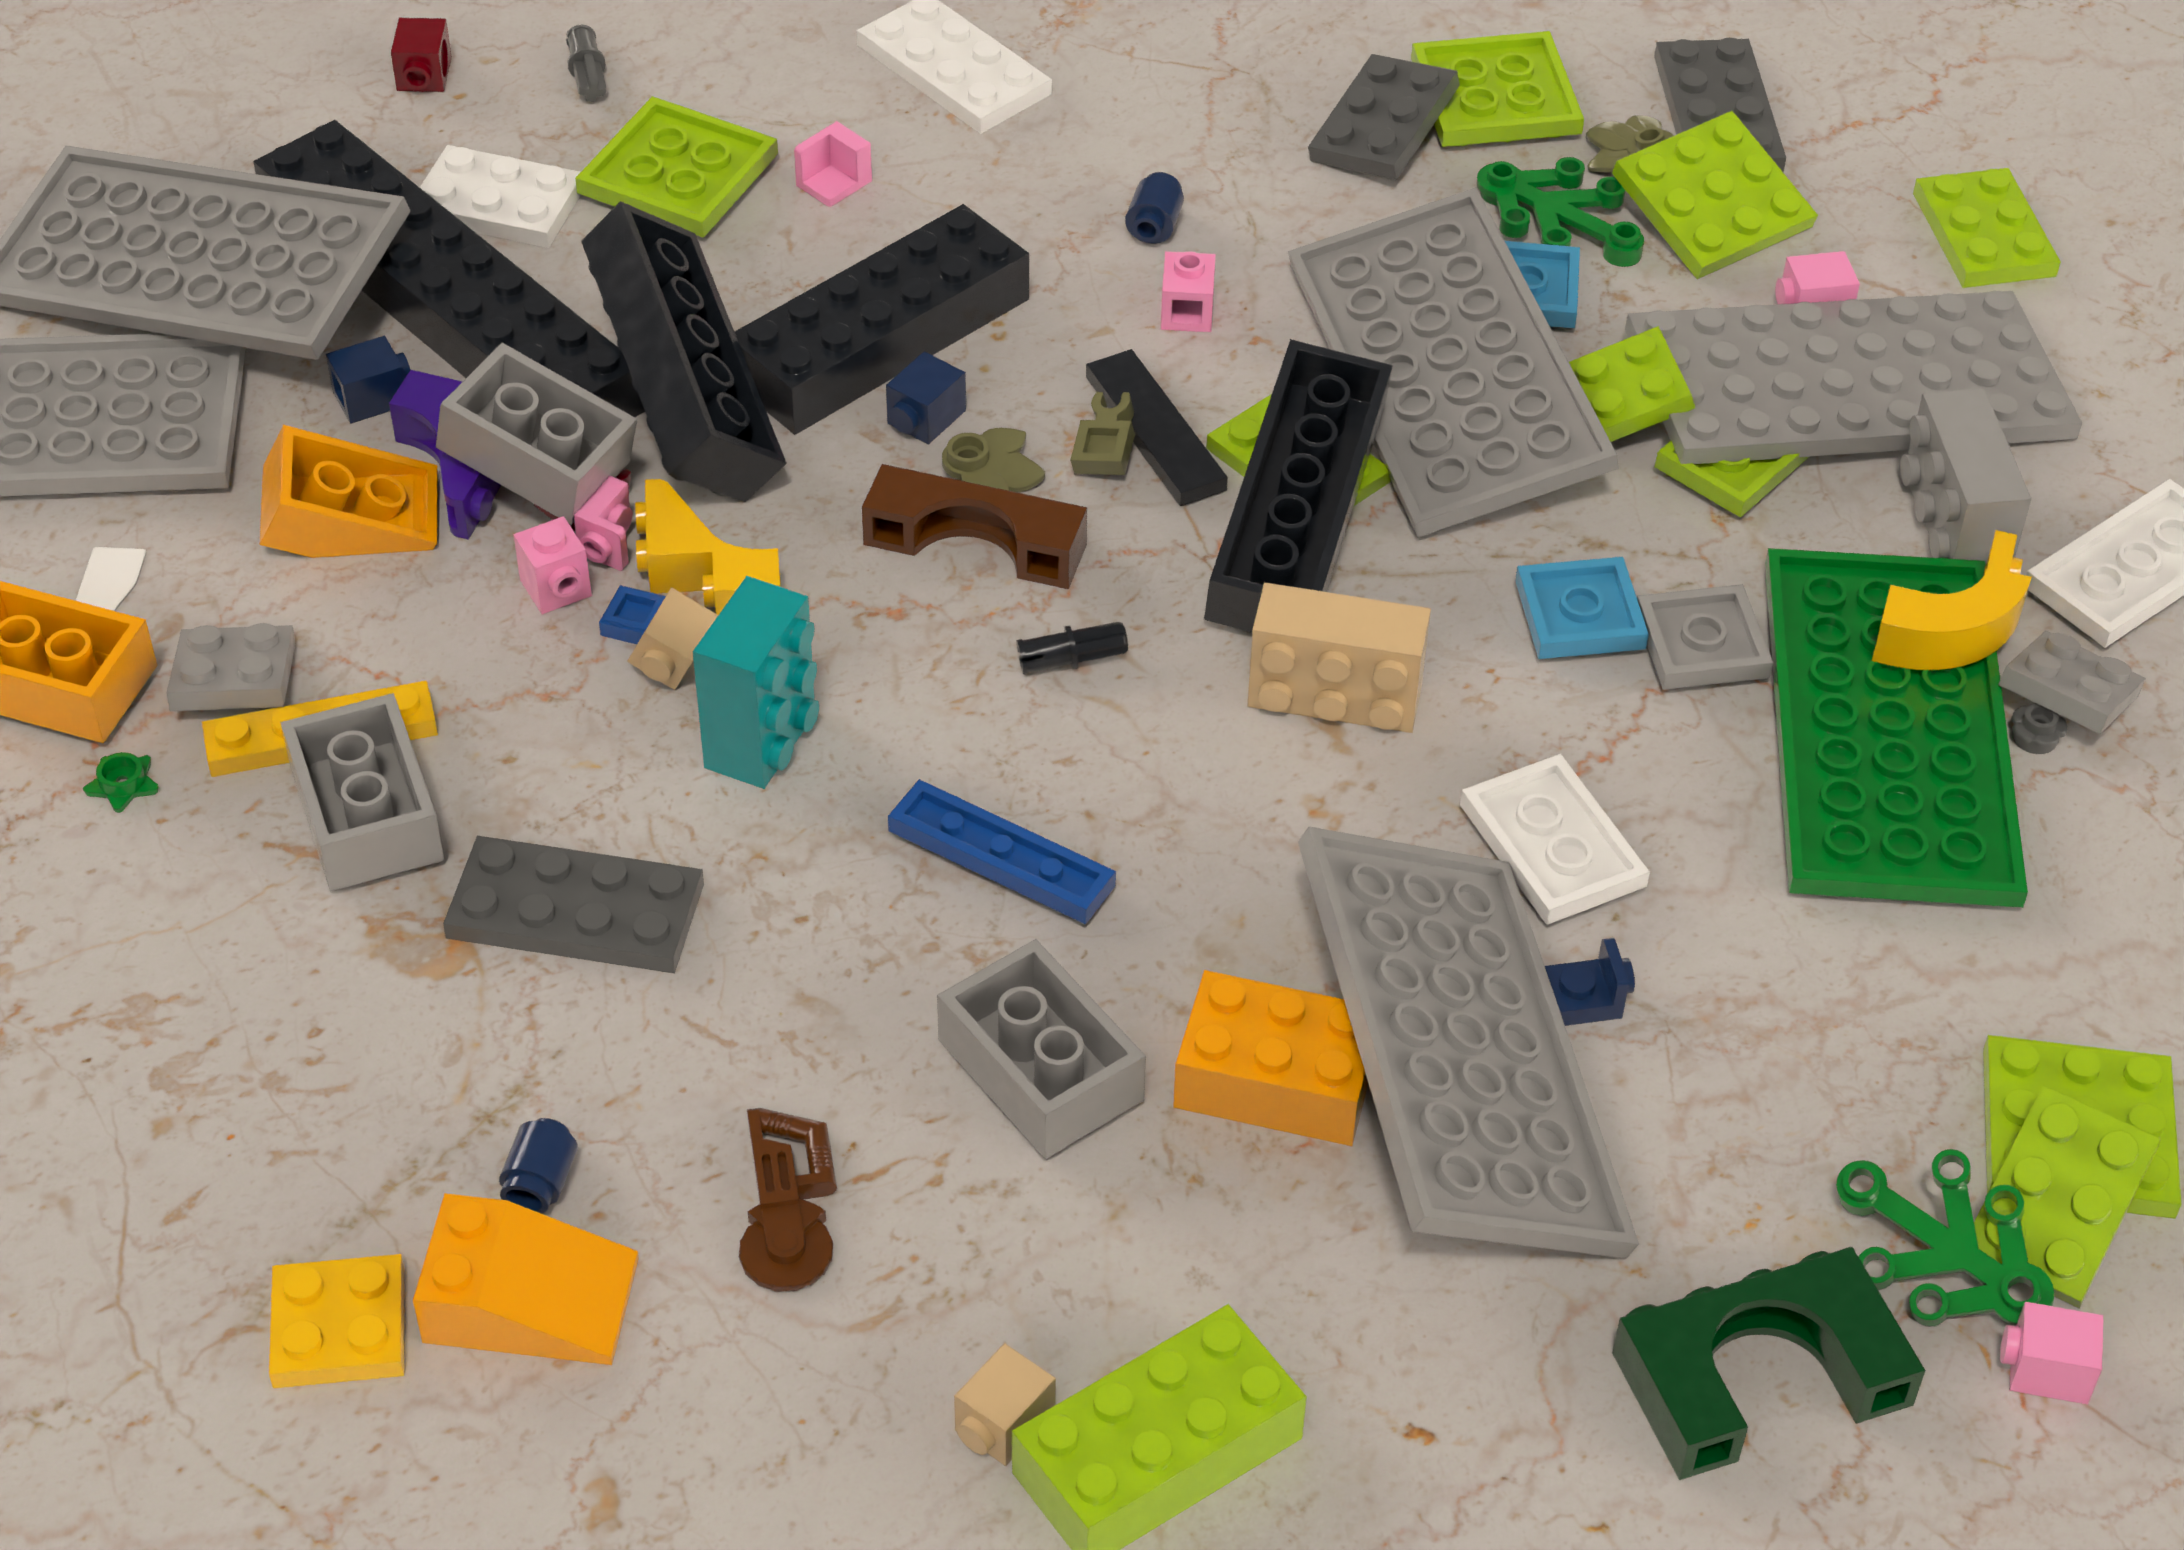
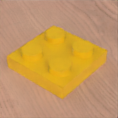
(337, 1321)

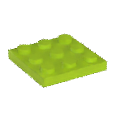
(1506, 91)
(677, 165)
(1714, 194)
(2117, 1082)

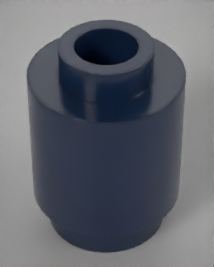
(1155, 208)
(538, 1164)

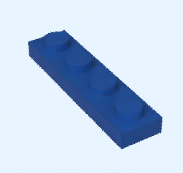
(1002, 851)

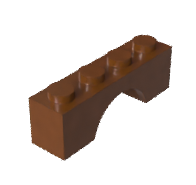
(918, 508)

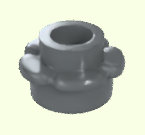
(2037, 728)

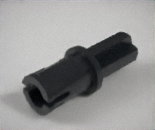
(1072, 647)

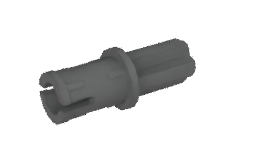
(586, 62)

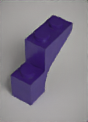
(415, 423)

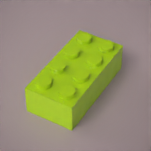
(1158, 1434)

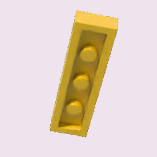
(257, 737)

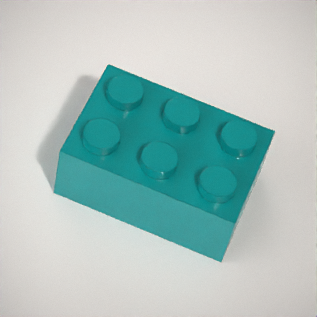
(756, 682)

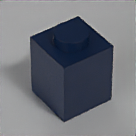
(366, 377)
(926, 397)

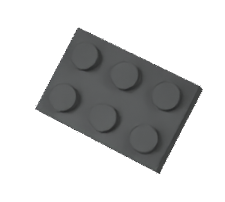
(1384, 116)

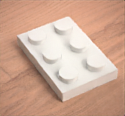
(503, 194)
(1554, 838)

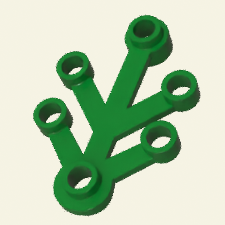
(1505, 184)
(1952, 1248)

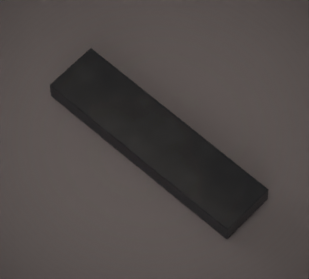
(1159, 428)

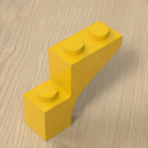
(688, 556)

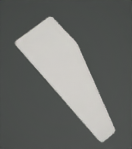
(110, 576)

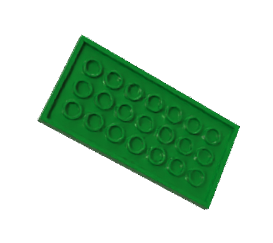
(1885, 769)

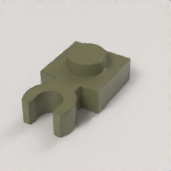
(1107, 441)

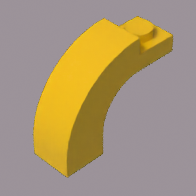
(1958, 627)

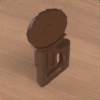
(787, 1236)

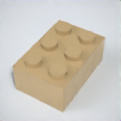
(1338, 657)

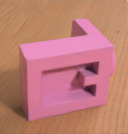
(604, 522)

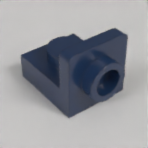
(1593, 988)

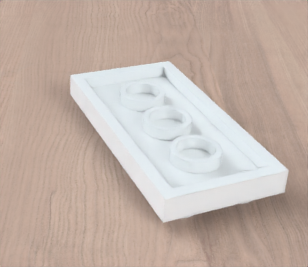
(954, 63)
(2119, 568)

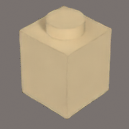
(670, 638)
(1000, 1399)

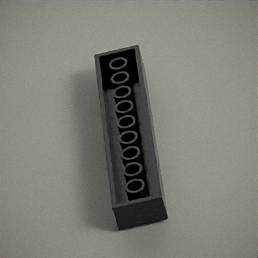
(451, 281)

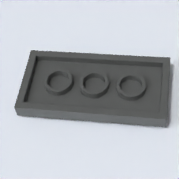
(1713, 79)
(574, 904)

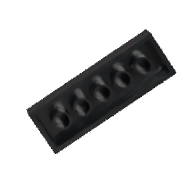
(882, 315)
(682, 353)
(1299, 480)

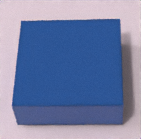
(629, 614)

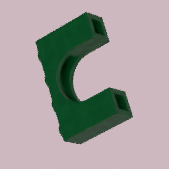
(1818, 1303)

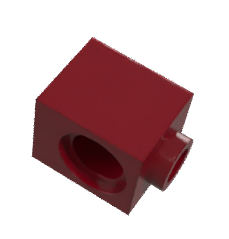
(421, 54)

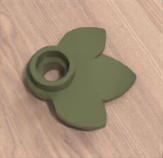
(1623, 139)
(992, 460)

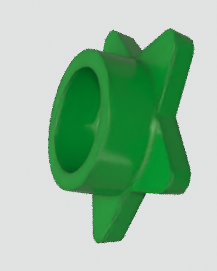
(118, 767)

